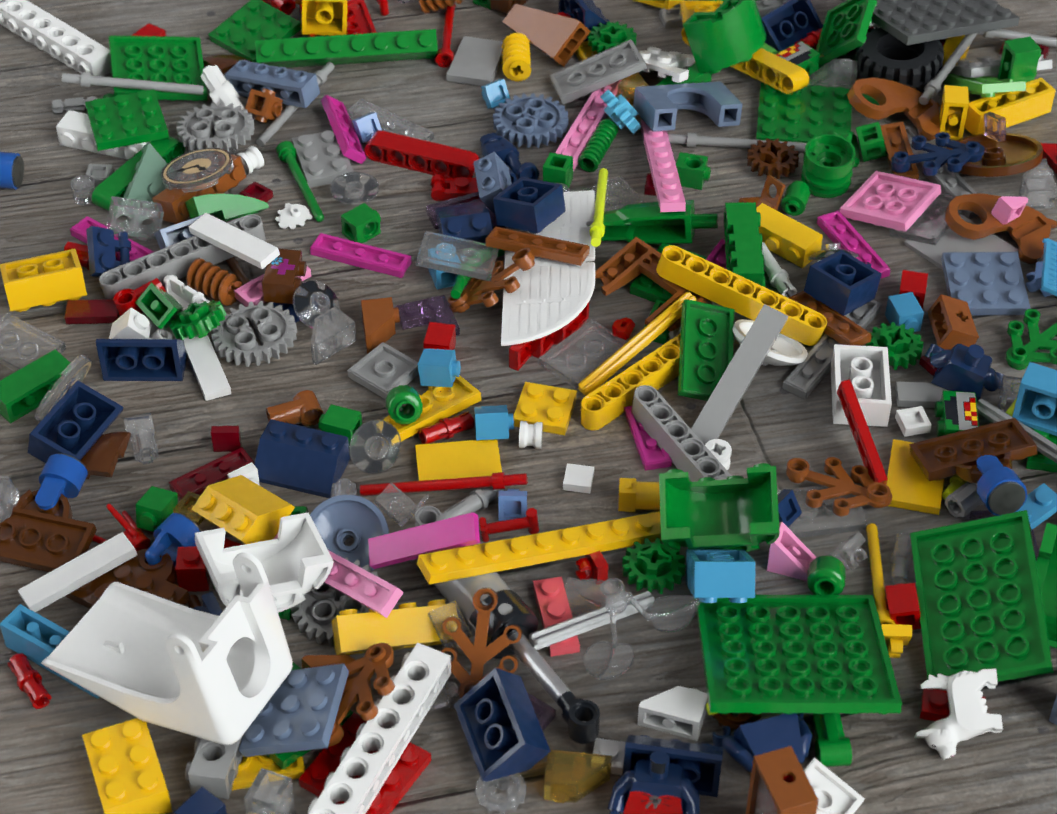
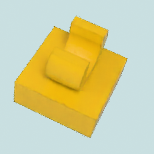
(896, 637)

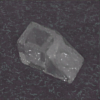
(1039, 187)
(331, 334)

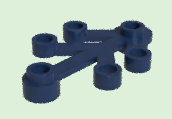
(955, 158)

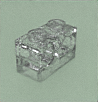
(137, 212)

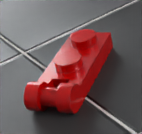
(451, 188)

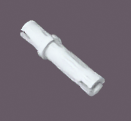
(778, 277)

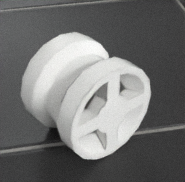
(251, 159)
(530, 434)
(721, 450)

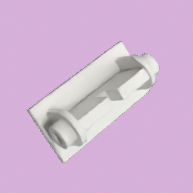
(182, 294)

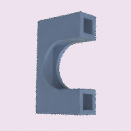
(660, 103)

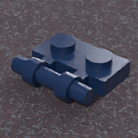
(103, 247)

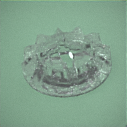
(515, 793)

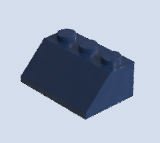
(584, 11)
(790, 23)
(142, 359)
(73, 423)
(301, 458)
(501, 726)
(699, 761)

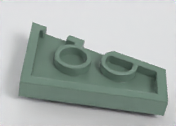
(147, 178)

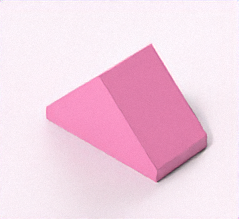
(789, 555)

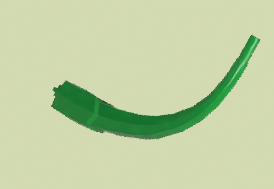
(641, 221)

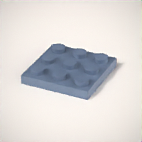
(986, 281)
(298, 713)

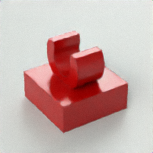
(593, 567)

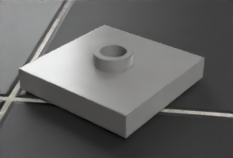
(383, 370)

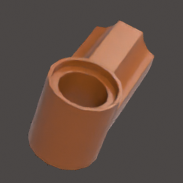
(302, 409)

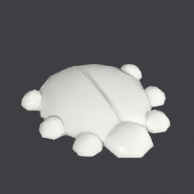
(293, 215)

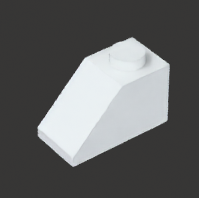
(675, 712)

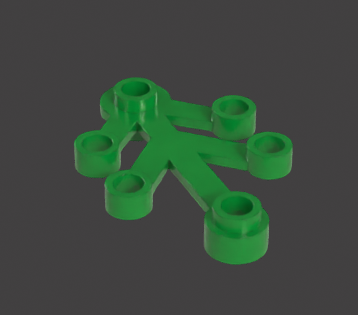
(1019, 355)

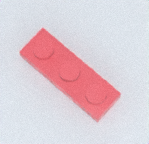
(553, 609)

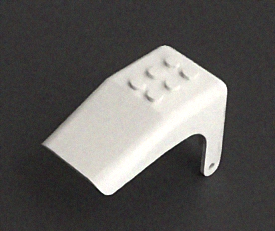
(181, 663)

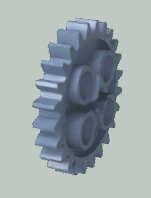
(530, 120)

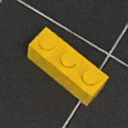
(787, 236)

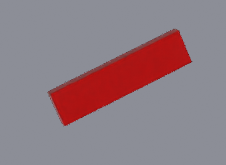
(861, 432)

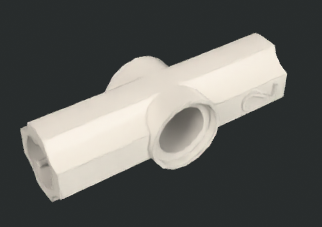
(220, 88)

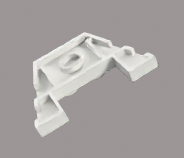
(667, 63)

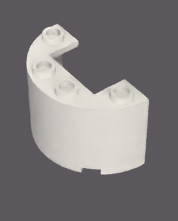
(291, 562)

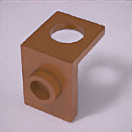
(765, 196)

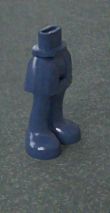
(509, 155)

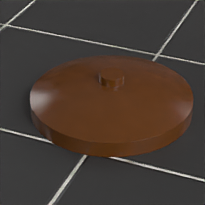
(1004, 158)

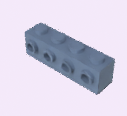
(290, 85)

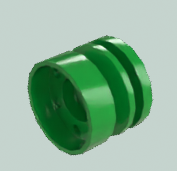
(828, 165)

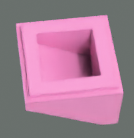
(1009, 208)

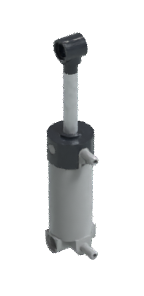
(510, 611)

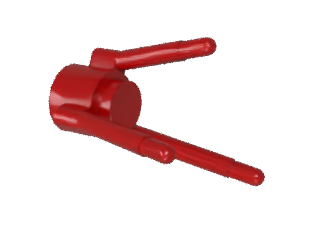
(133, 533)

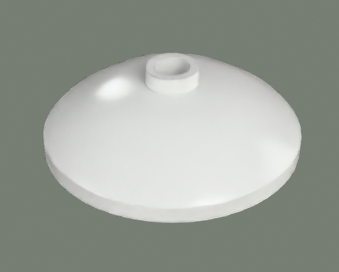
(782, 353)

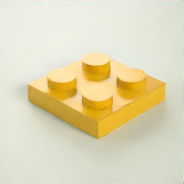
(545, 405)

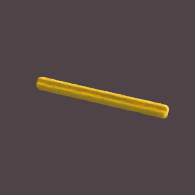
(633, 346)

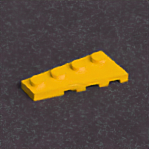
(438, 404)

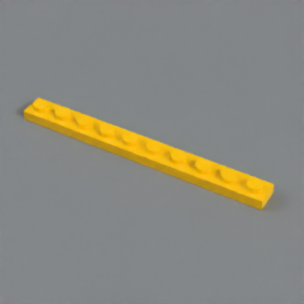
(538, 548)

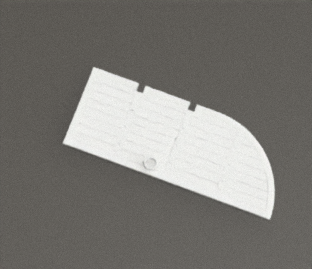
(552, 290)

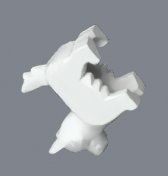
(966, 708)

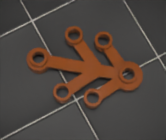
(471, 295)
(871, 493)
(478, 652)
(376, 659)

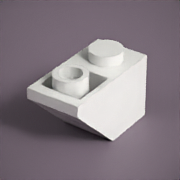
(136, 326)

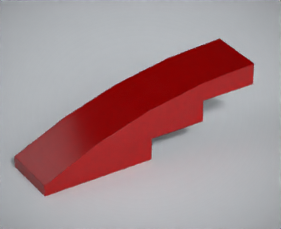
(522, 352)

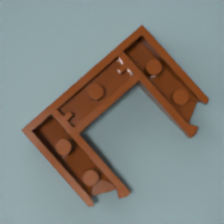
(629, 263)

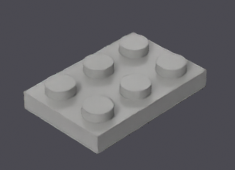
(320, 158)

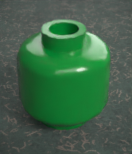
(404, 404)
(826, 576)

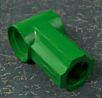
(831, 744)

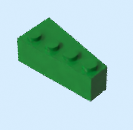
(744, 241)

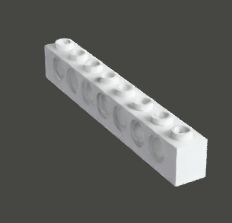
(55, 37)
(433, 670)

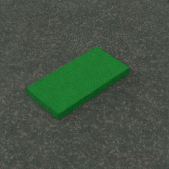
(704, 347)

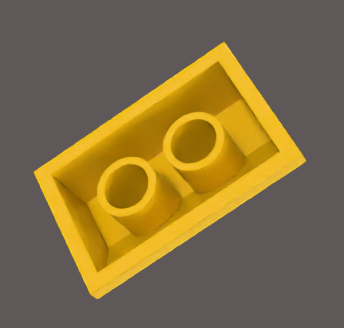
(43, 280)
(243, 509)

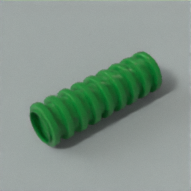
(598, 145)

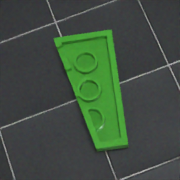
(985, 85)

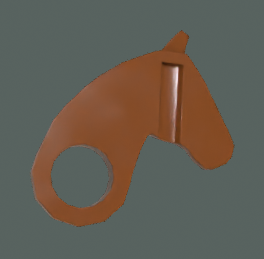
(895, 98)
(1025, 230)

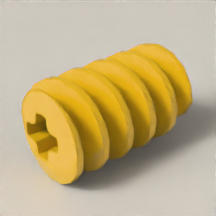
(516, 57)

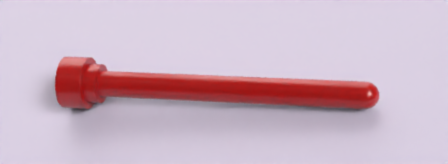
(445, 55)

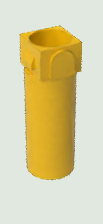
(638, 495)

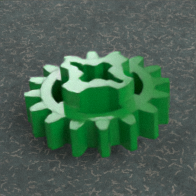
(609, 36)
(197, 320)
(902, 344)
(653, 566)

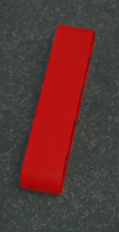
(420, 155)

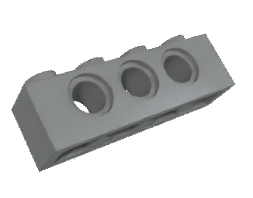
(214, 767)

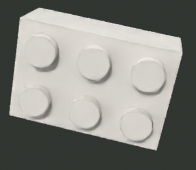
(870, 378)

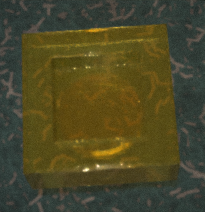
(185, 506)

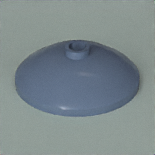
(345, 518)

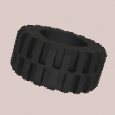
(893, 60)

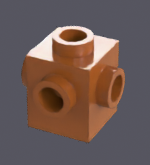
(264, 105)

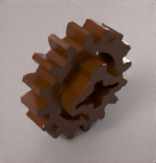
(773, 158)

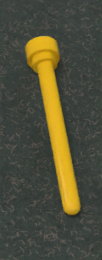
(877, 574)

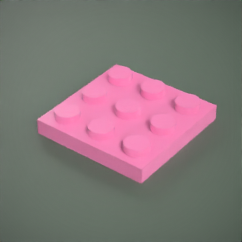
(890, 201)

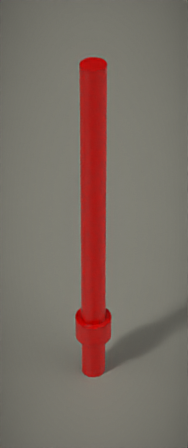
(497, 481)

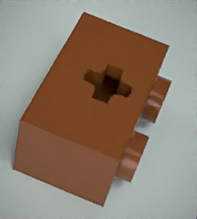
(952, 322)

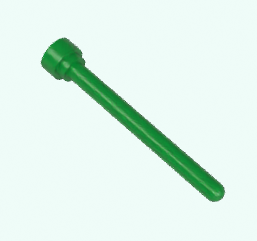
(287, 154)

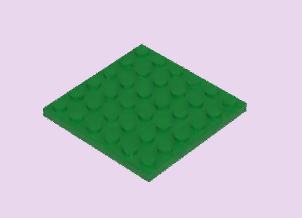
(796, 655)

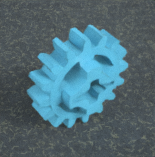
(620, 111)

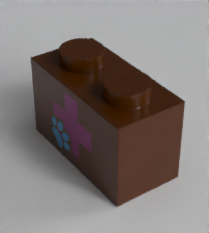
(283, 276)

